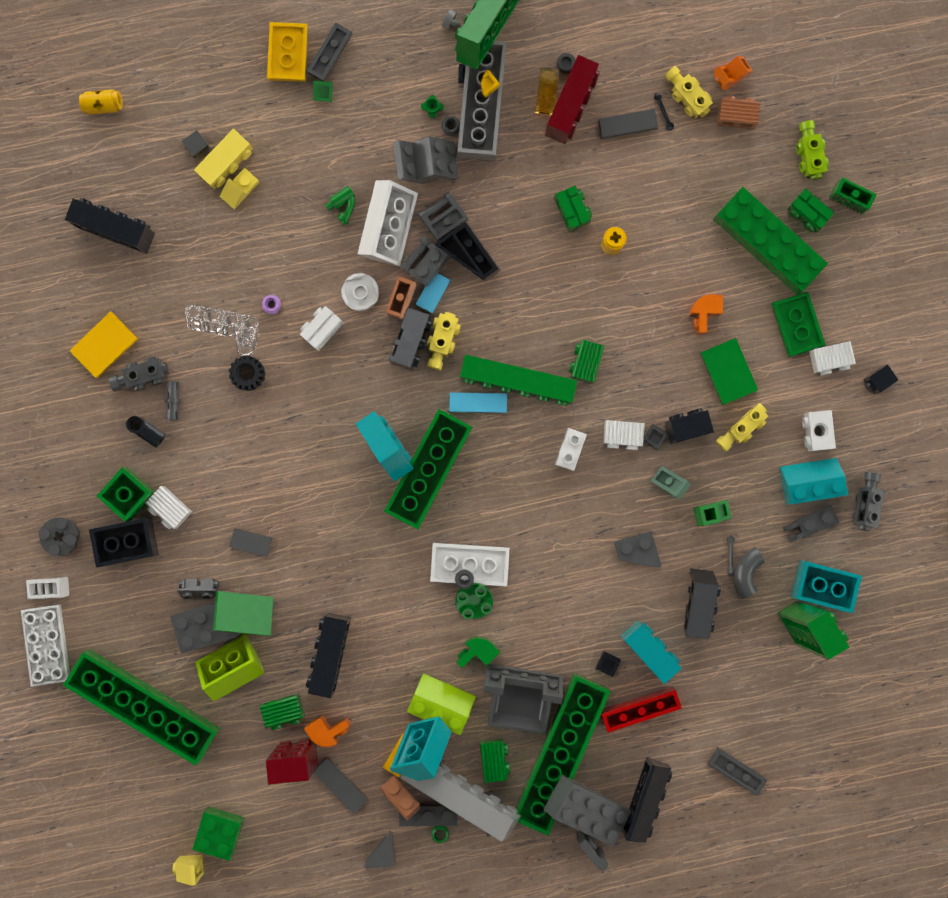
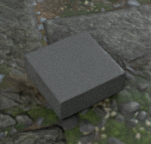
(195, 144)
(655, 437)

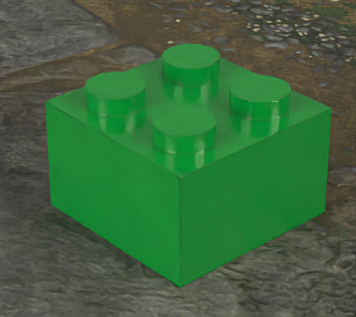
(125, 494)
(218, 833)

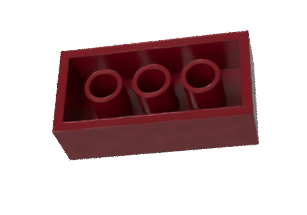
(571, 100)
(292, 762)

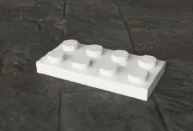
(486, 563)

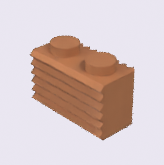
(738, 112)
(400, 298)
(400, 797)

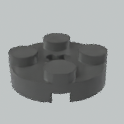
(70, 538)

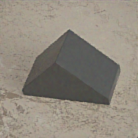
(383, 854)

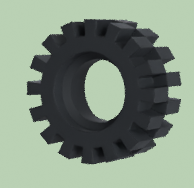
(258, 373)

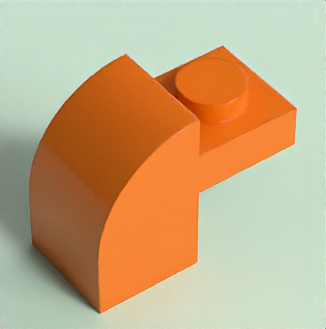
(732, 72)
(705, 306)
(323, 734)

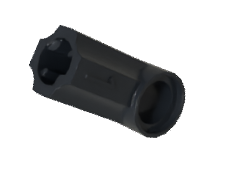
(146, 431)

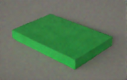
(798, 324)
(729, 371)
(243, 613)

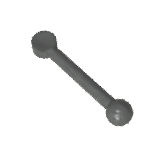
(731, 540)

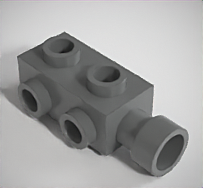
(143, 375)
(870, 507)

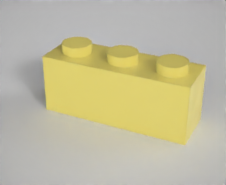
(224, 159)

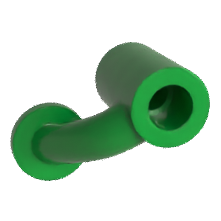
(340, 198)

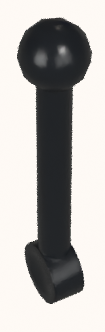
(670, 125)

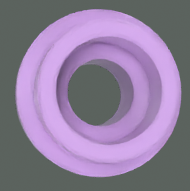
(265, 304)

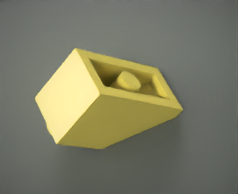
(188, 869)

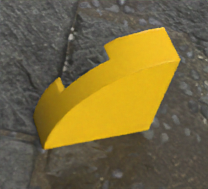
(489, 84)

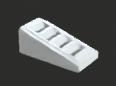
(59, 584)

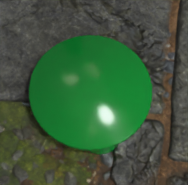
(474, 601)

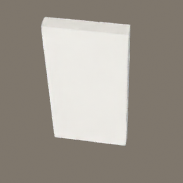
(45, 645)

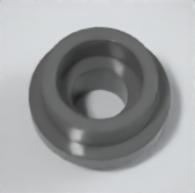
(451, 120)
(459, 583)

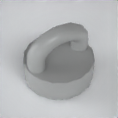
(450, 19)

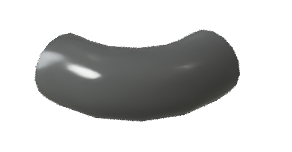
(744, 572)

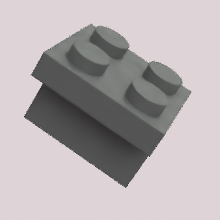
(426, 160)

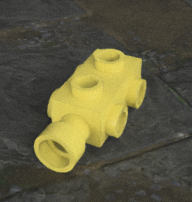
(690, 96)
(444, 334)
(746, 425)

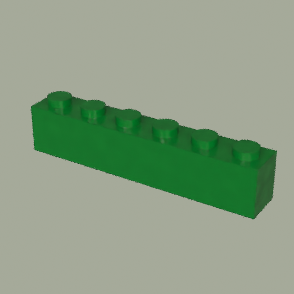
(518, 379)

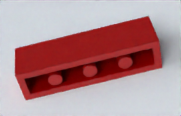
(640, 709)

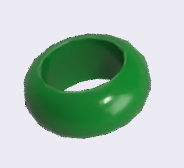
(440, 840)

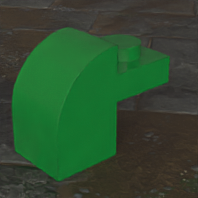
(712, 513)
(478, 646)

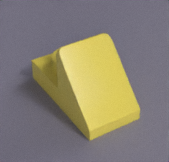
(238, 189)

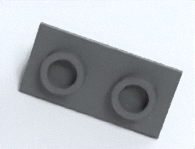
(205, 590)

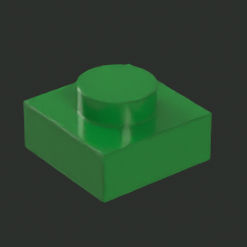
(322, 91)

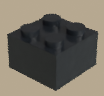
(687, 427)

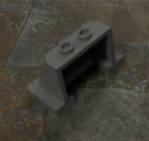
(521, 697)

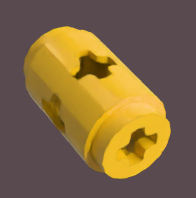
(101, 102)
(618, 236)

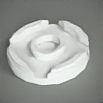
(360, 292)

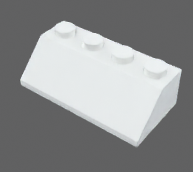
(387, 222)

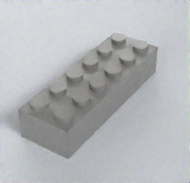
(479, 114)
(469, 802)

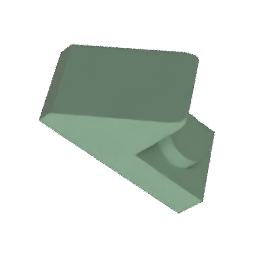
(670, 483)

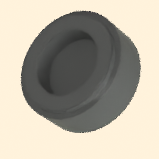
(565, 63)

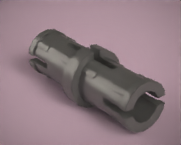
(172, 400)

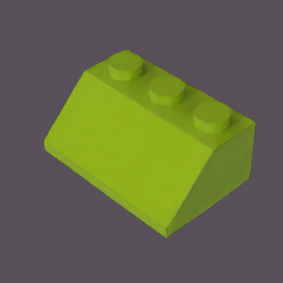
(229, 668)
(441, 699)

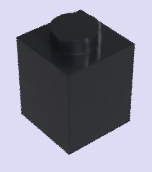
(880, 379)

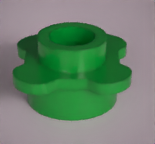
(426, 106)

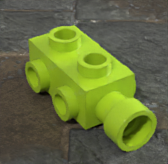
(809, 153)

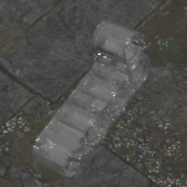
(201, 319)

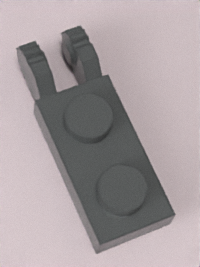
(812, 523)

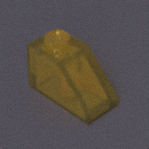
(547, 90)

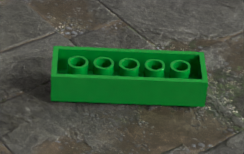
(481, 30)
(770, 241)
(430, 469)
(814, 629)

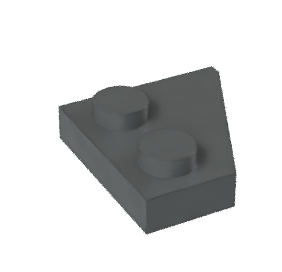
(638, 549)

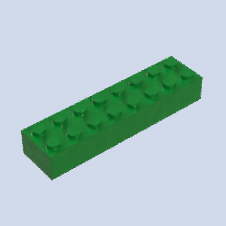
(141, 706)
(561, 749)

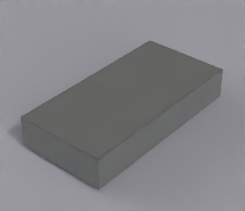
(250, 542)

